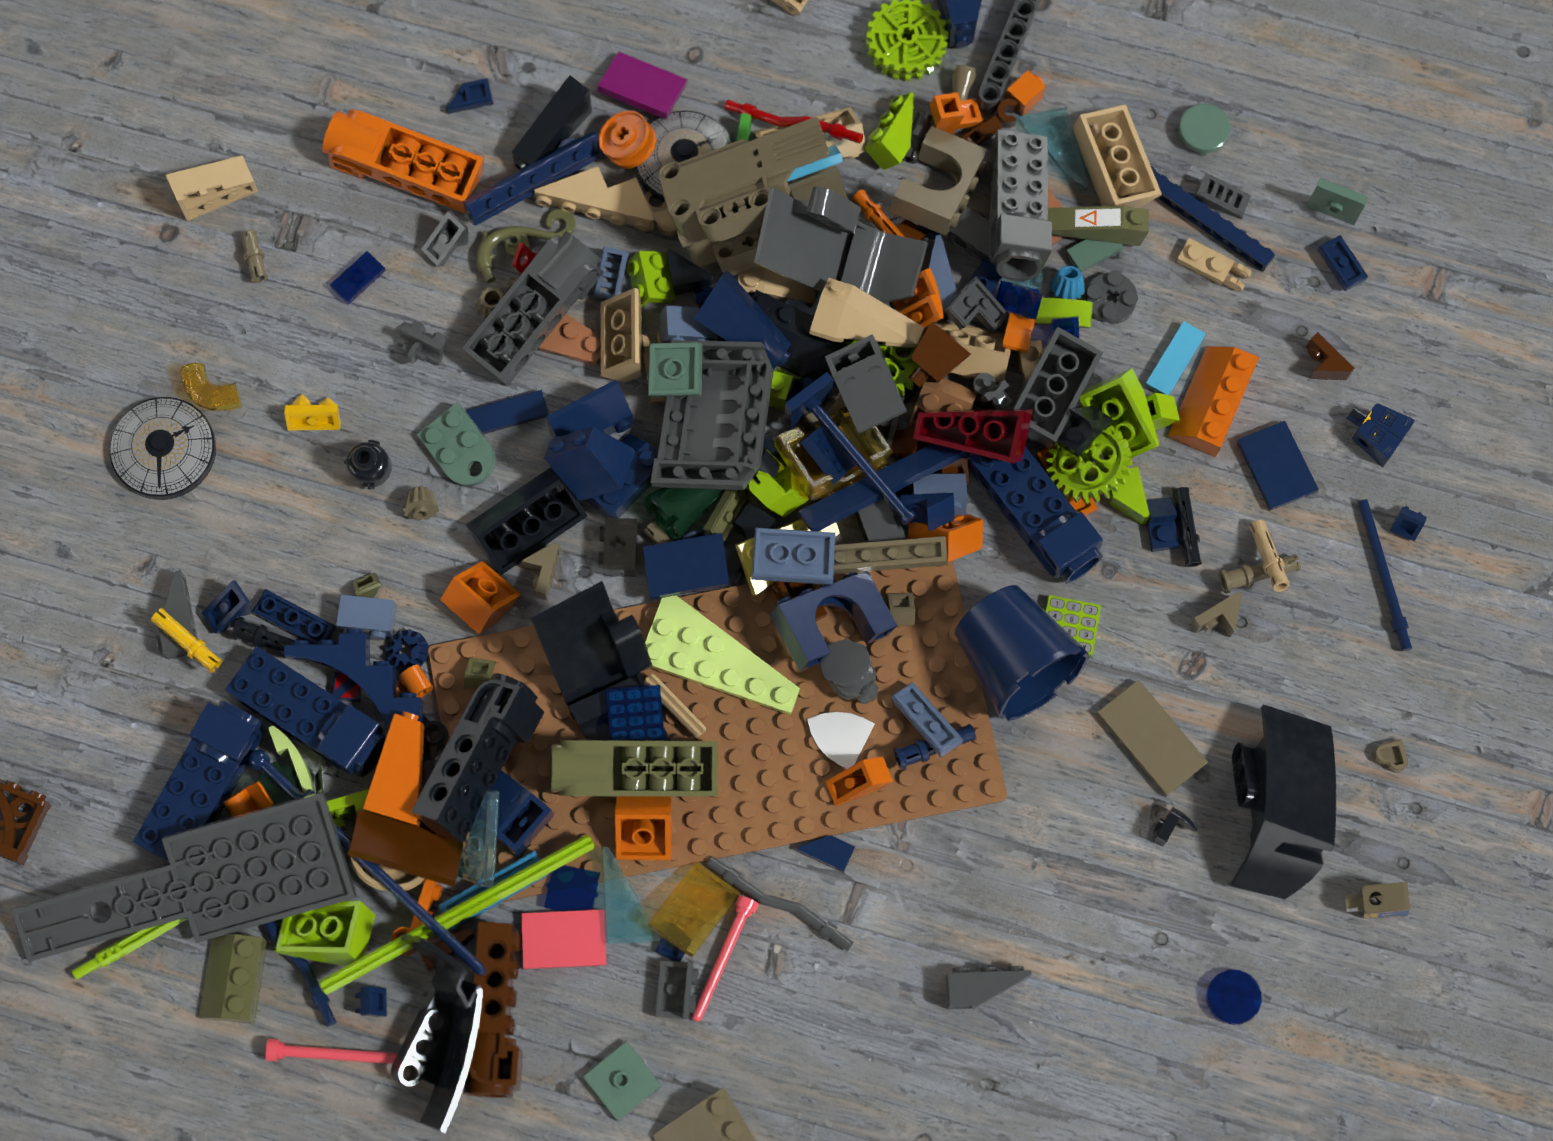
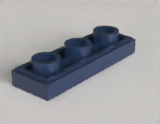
(279, 611)

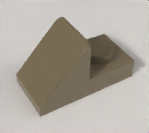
(545, 562)
(1225, 612)

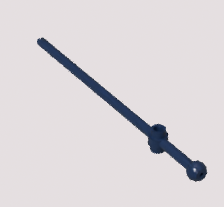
(260, 760)

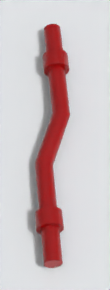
(835, 130)

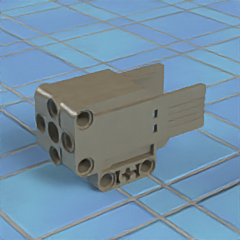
(724, 194)

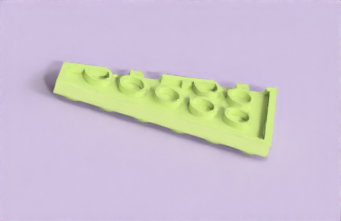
(701, 652)

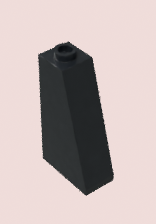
(557, 121)

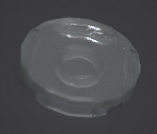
(882, 189)

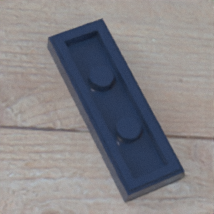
(509, 412)

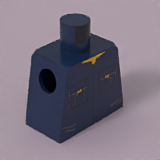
(1379, 431)

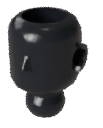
(369, 464)

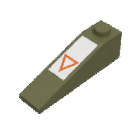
(1101, 223)

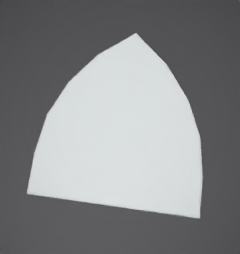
(840, 735)

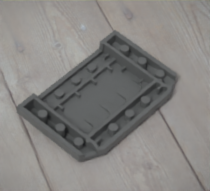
(721, 434)

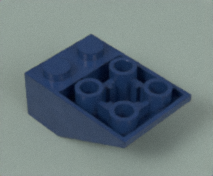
(519, 814)

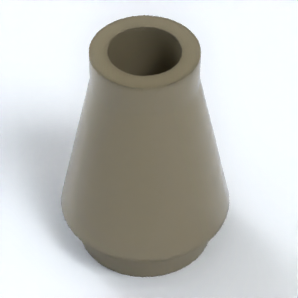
(963, 80)

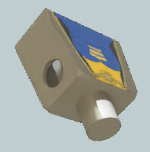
(1392, 899)

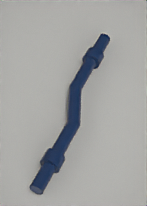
(319, 998)

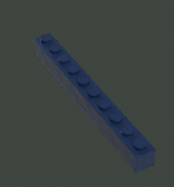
(1213, 223)

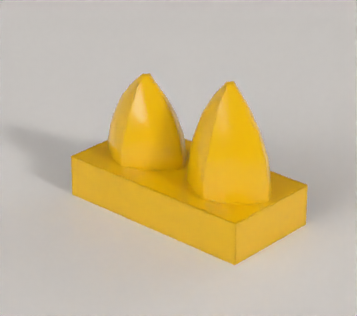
(304, 416)

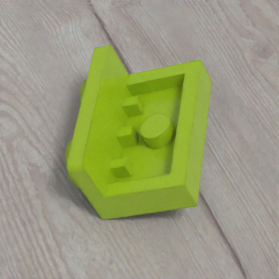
(651, 276)

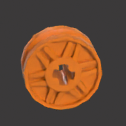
(627, 139)

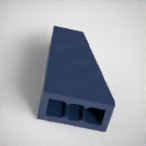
(738, 318)

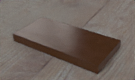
(405, 847)

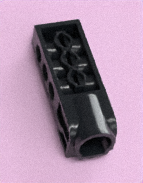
(493, 721)

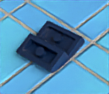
(828, 453)

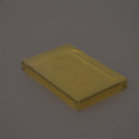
(694, 909)

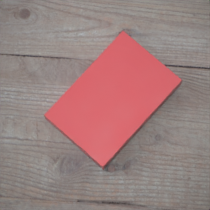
(564, 939)

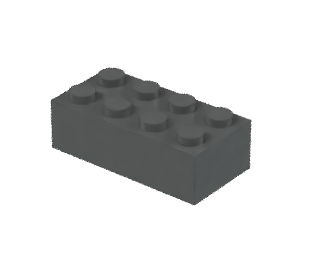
(1056, 384)

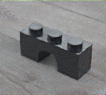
(745, 524)

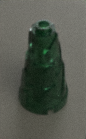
(679, 507)

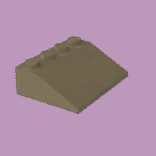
(709, 1120)

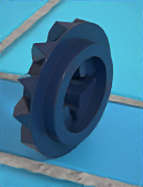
(418, 653)

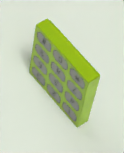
(1077, 618)

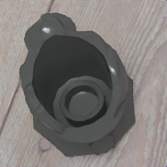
(850, 671)

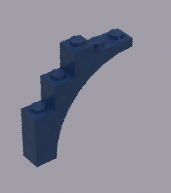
(353, 660)

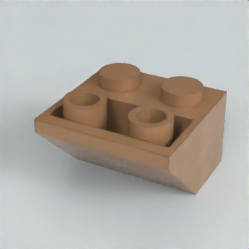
(942, 397)

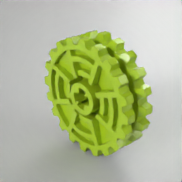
(909, 21)

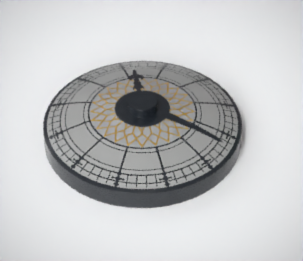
(679, 139)
(162, 448)

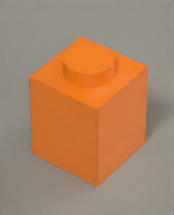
(1026, 91)

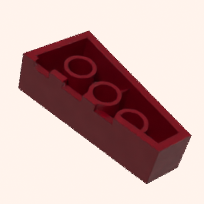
(981, 432)

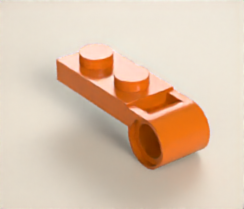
(430, 892)

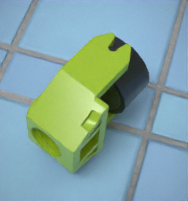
(776, 486)

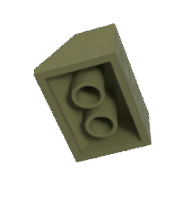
(233, 978)

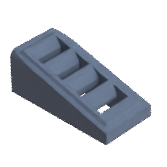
(616, 254)

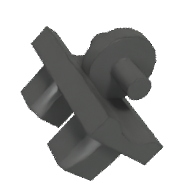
(421, 346)
(992, 395)

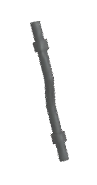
(827, 930)

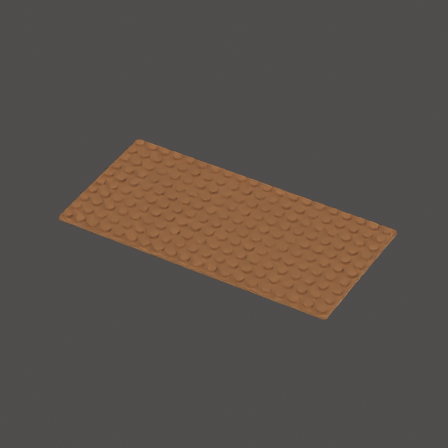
(767, 760)

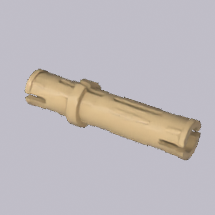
(1273, 564)

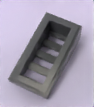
(1219, 185)

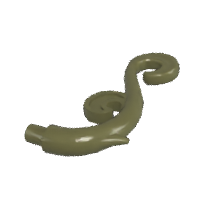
(488, 242)

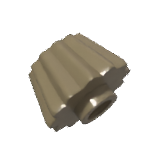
(489, 296)
(420, 504)

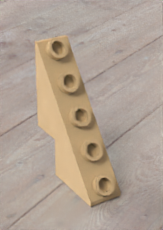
(589, 195)

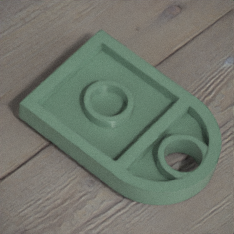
(457, 445)

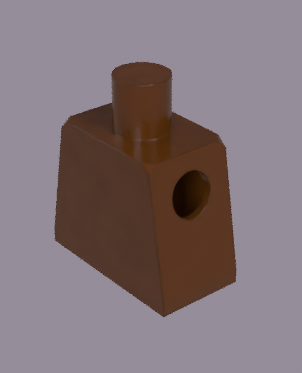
(936, 355)

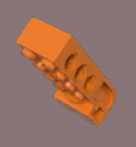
(402, 158)

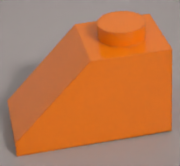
(859, 780)

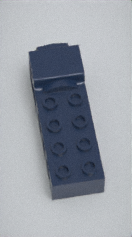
(1040, 514)
(308, 713)
(203, 775)

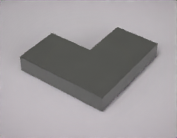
(978, 302)

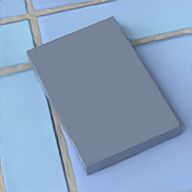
(793, 556)

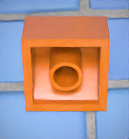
(480, 596)
(643, 827)

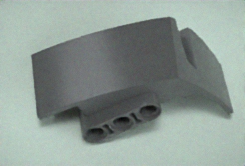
(827, 241)

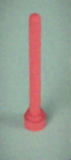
(744, 909)
(278, 1050)

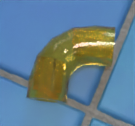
(205, 393)

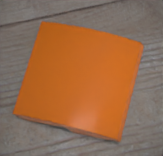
(926, 302)

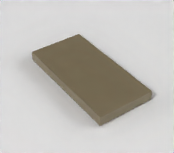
(1152, 738)

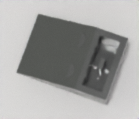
(866, 383)

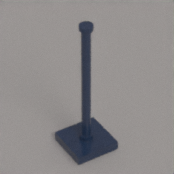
(809, 402)

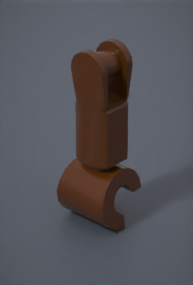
(993, 123)

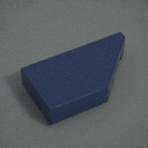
(829, 851)

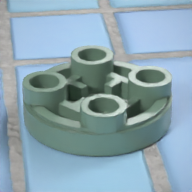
(1204, 128)

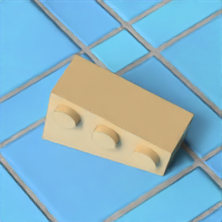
(211, 186)

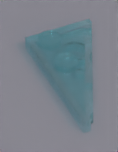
(1061, 142)
(478, 856)
(624, 916)

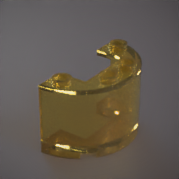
(809, 474)

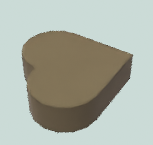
(1392, 755)

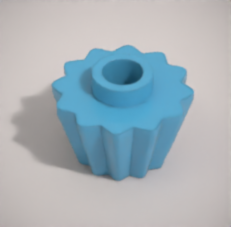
(1068, 283)

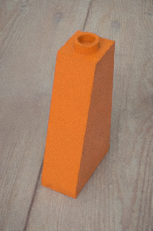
(399, 771)

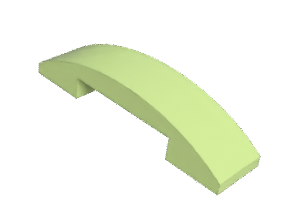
(286, 747)

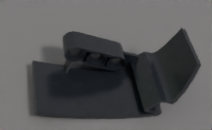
(591, 654)
(1291, 799)
(448, 1043)

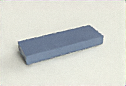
(927, 719)

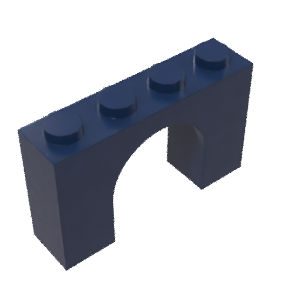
(853, 594)

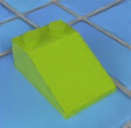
(1127, 405)
(328, 934)

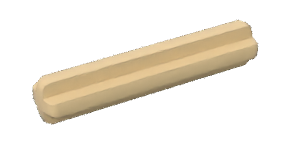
(677, 708)

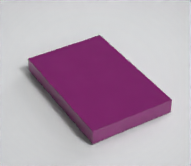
(642, 85)

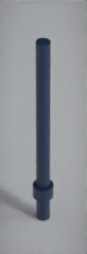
(1398, 622)

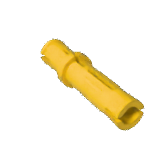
(194, 647)

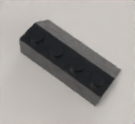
(806, 350)
(526, 520)

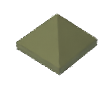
(367, 586)

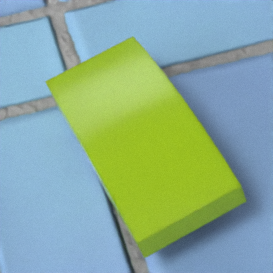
(1059, 308)

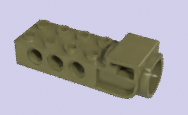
(634, 768)

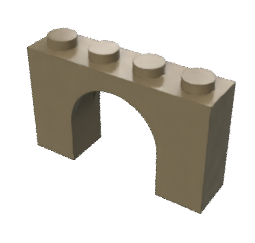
(940, 208)

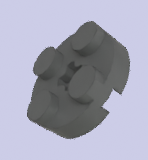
(1115, 284)

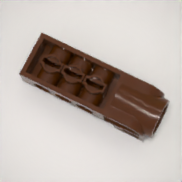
(492, 1040)

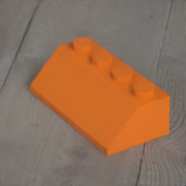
(1213, 398)

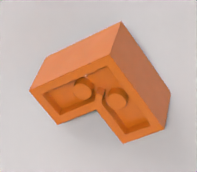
(962, 535)

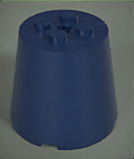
(1018, 651)

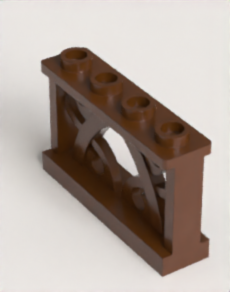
(10, 812)

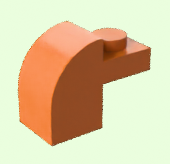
(952, 113)

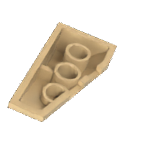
(854, 314)

